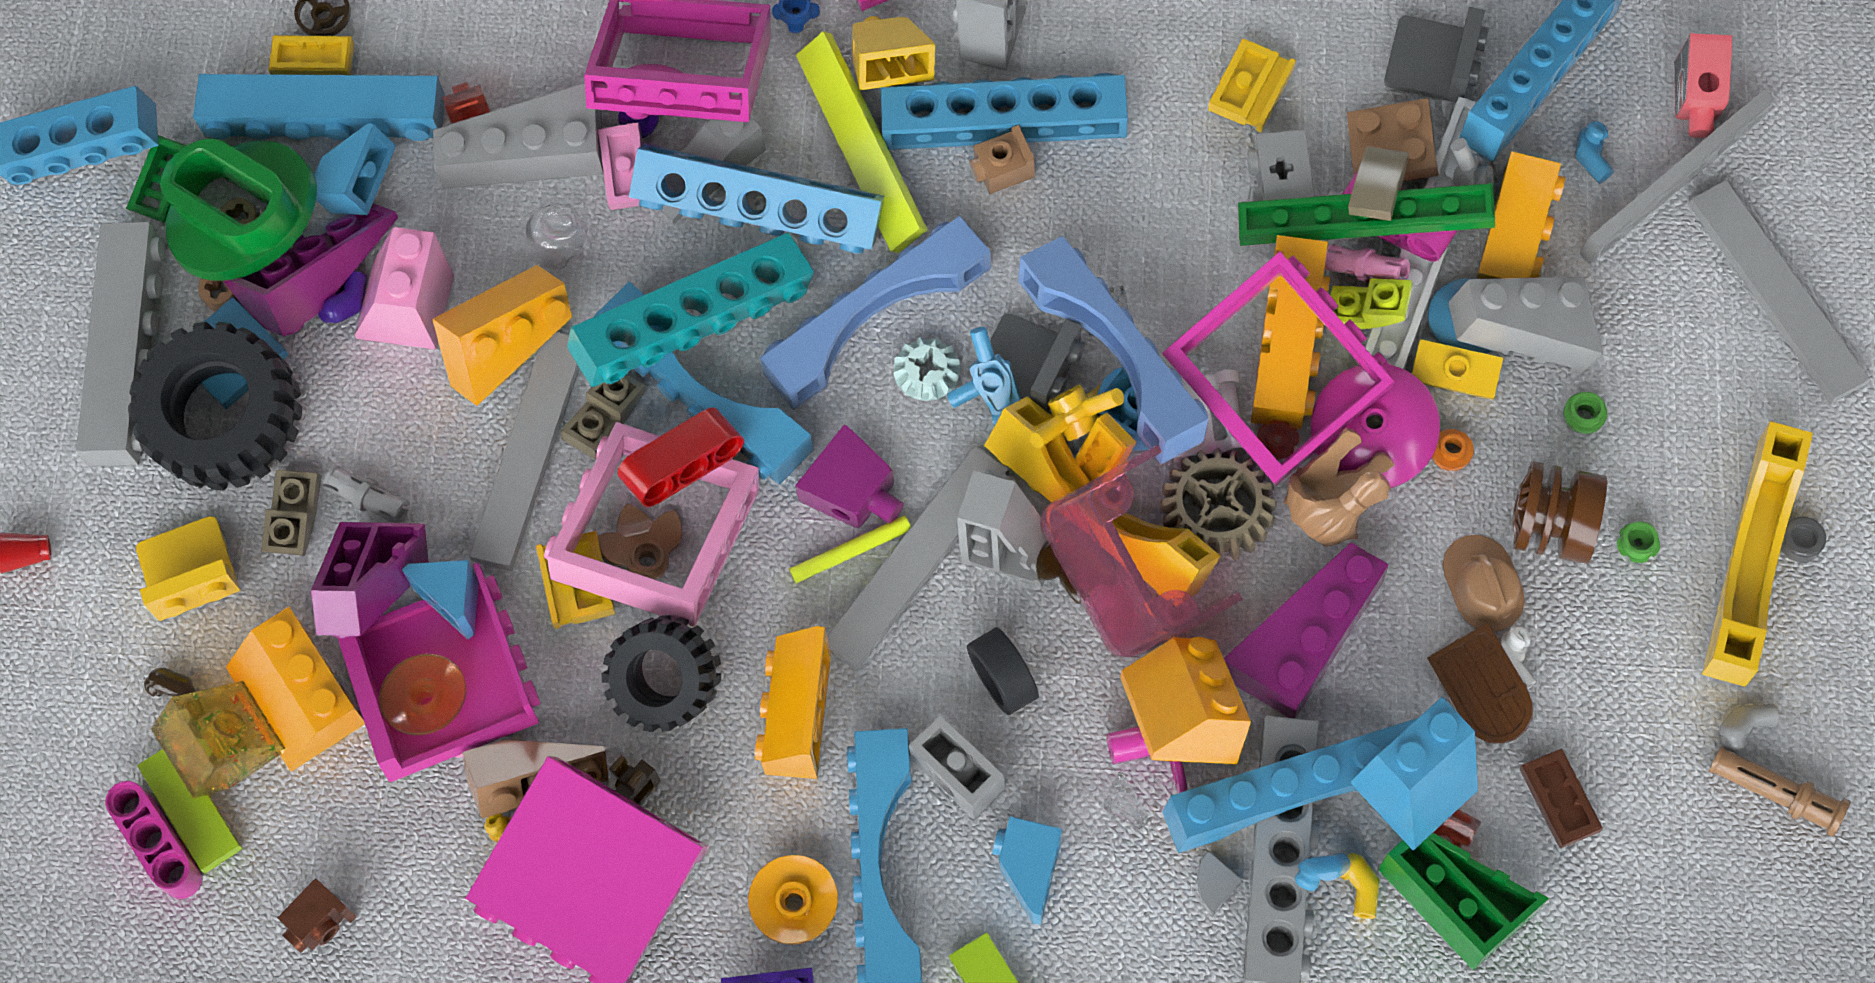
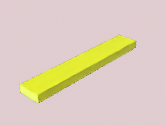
(861, 140)

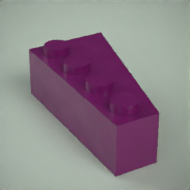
(1302, 637)

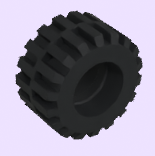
(633, 692)

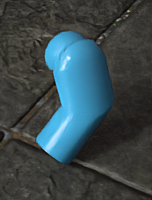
(1589, 151)

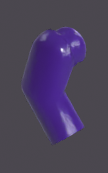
(346, 303)

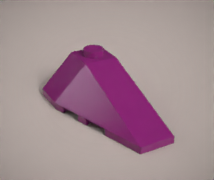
(310, 272)

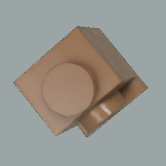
(1006, 172)

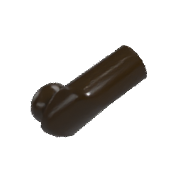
(167, 682)

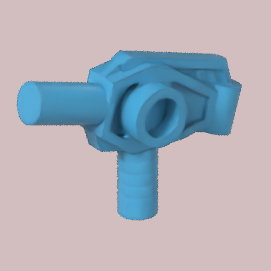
(991, 378)

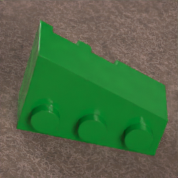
(1460, 896)

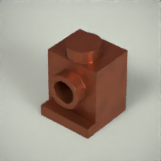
(314, 917)

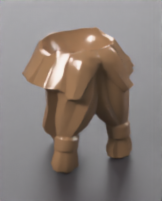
(1330, 501)

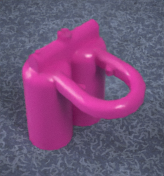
(1129, 745)

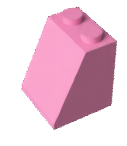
(406, 290)

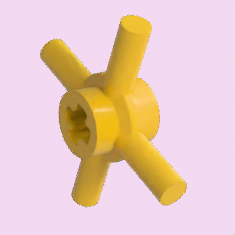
(1075, 413)

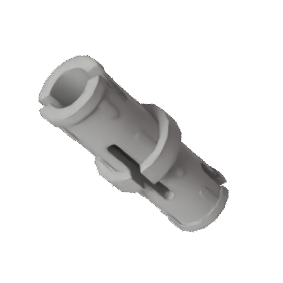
(366, 494)

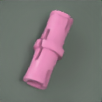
(1365, 264)

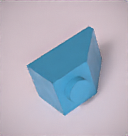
(353, 172)
(1028, 862)

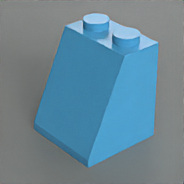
(1422, 774)

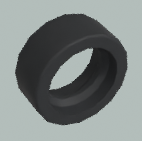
(1002, 671)

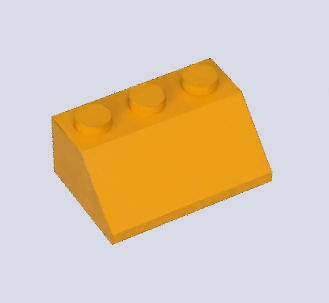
(294, 688)
(1187, 703)
(795, 704)

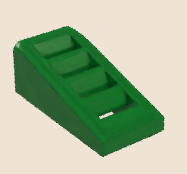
(154, 162)

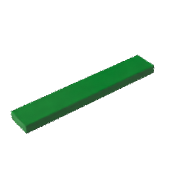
(1329, 216)

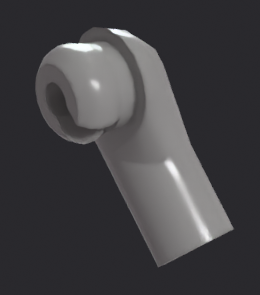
(1742, 720)

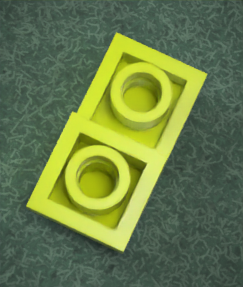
(1373, 306)

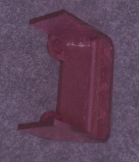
(1106, 576)

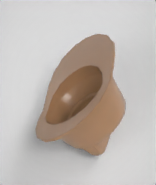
(1483, 582)

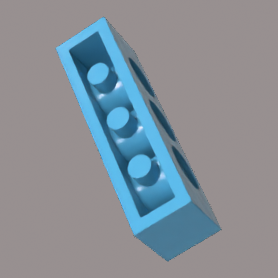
(77, 135)

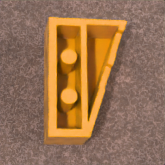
(500, 330)

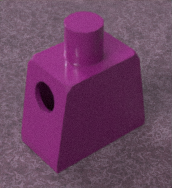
(849, 482)

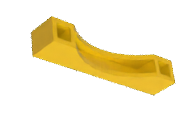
(1162, 555)
(1747, 587)

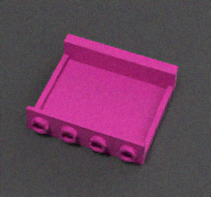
(496, 693)
(584, 873)

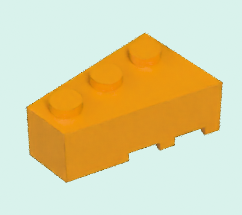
(1521, 218)

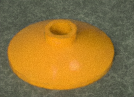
(788, 878)

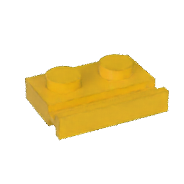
(1251, 85)
(570, 603)

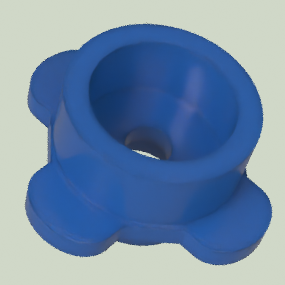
(795, 22)

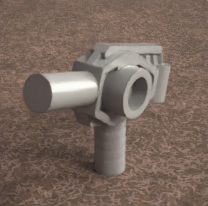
(1472, 166)

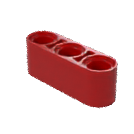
(680, 457)

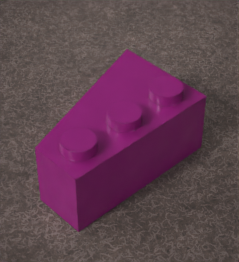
(364, 574)

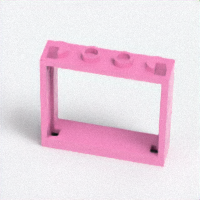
(631, 587)

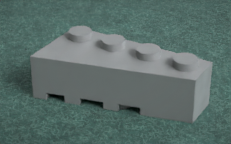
(522, 142)

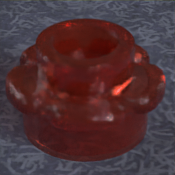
(1289, 436)

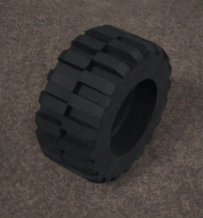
(174, 376)

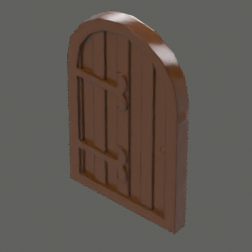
(1484, 686)

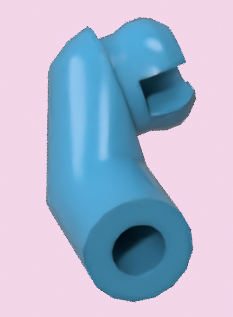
(1322, 868)

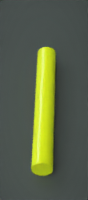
(849, 549)

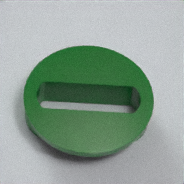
(212, 242)

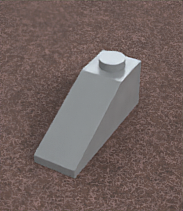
(723, 141)

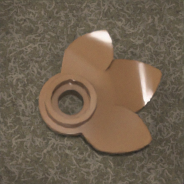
(640, 538)

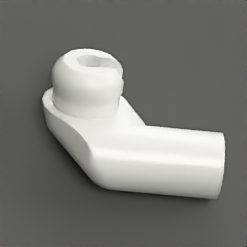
(1515, 644)

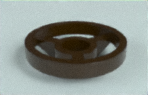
(320, 24)

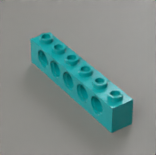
(666, 307)

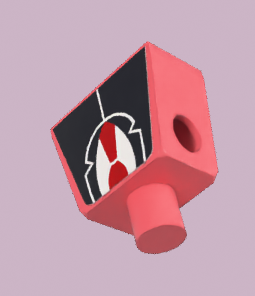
(1702, 81)

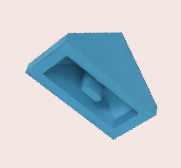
(448, 589)

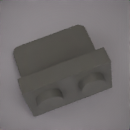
(1436, 56)
(1038, 355)

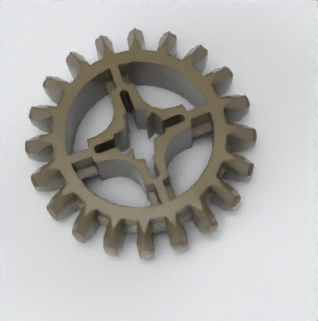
(1193, 483)

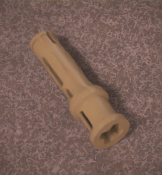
(1806, 801)

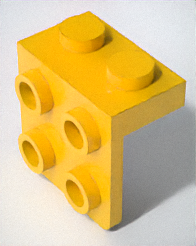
(186, 568)

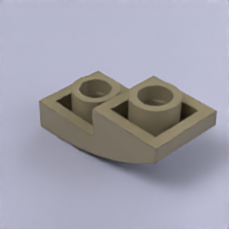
(1378, 183)
(603, 408)
(292, 512)

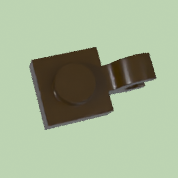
(634, 782)

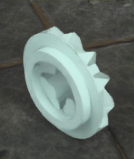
(937, 382)

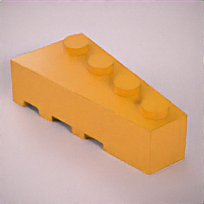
(1289, 339)

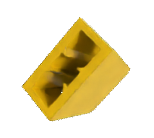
(891, 53)

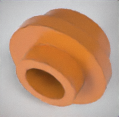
(1453, 461)

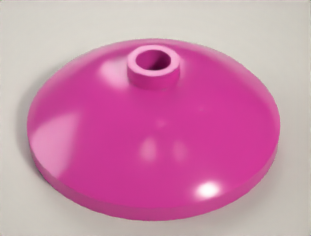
(1408, 427)

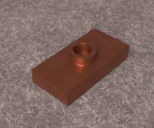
(1561, 798)

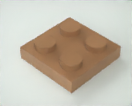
(1397, 128)

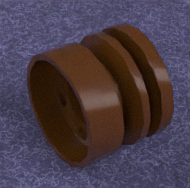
(1559, 512)

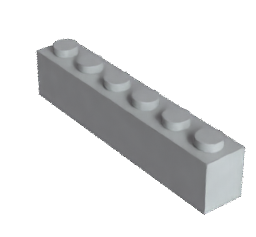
(118, 340)

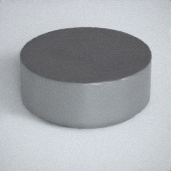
(1803, 539)

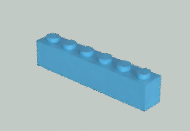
(317, 105)

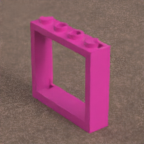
(678, 92)
(1323, 306)

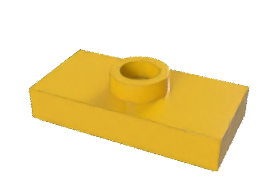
(311, 55)
(1457, 369)
(1104, 447)

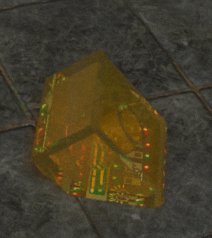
(216, 737)

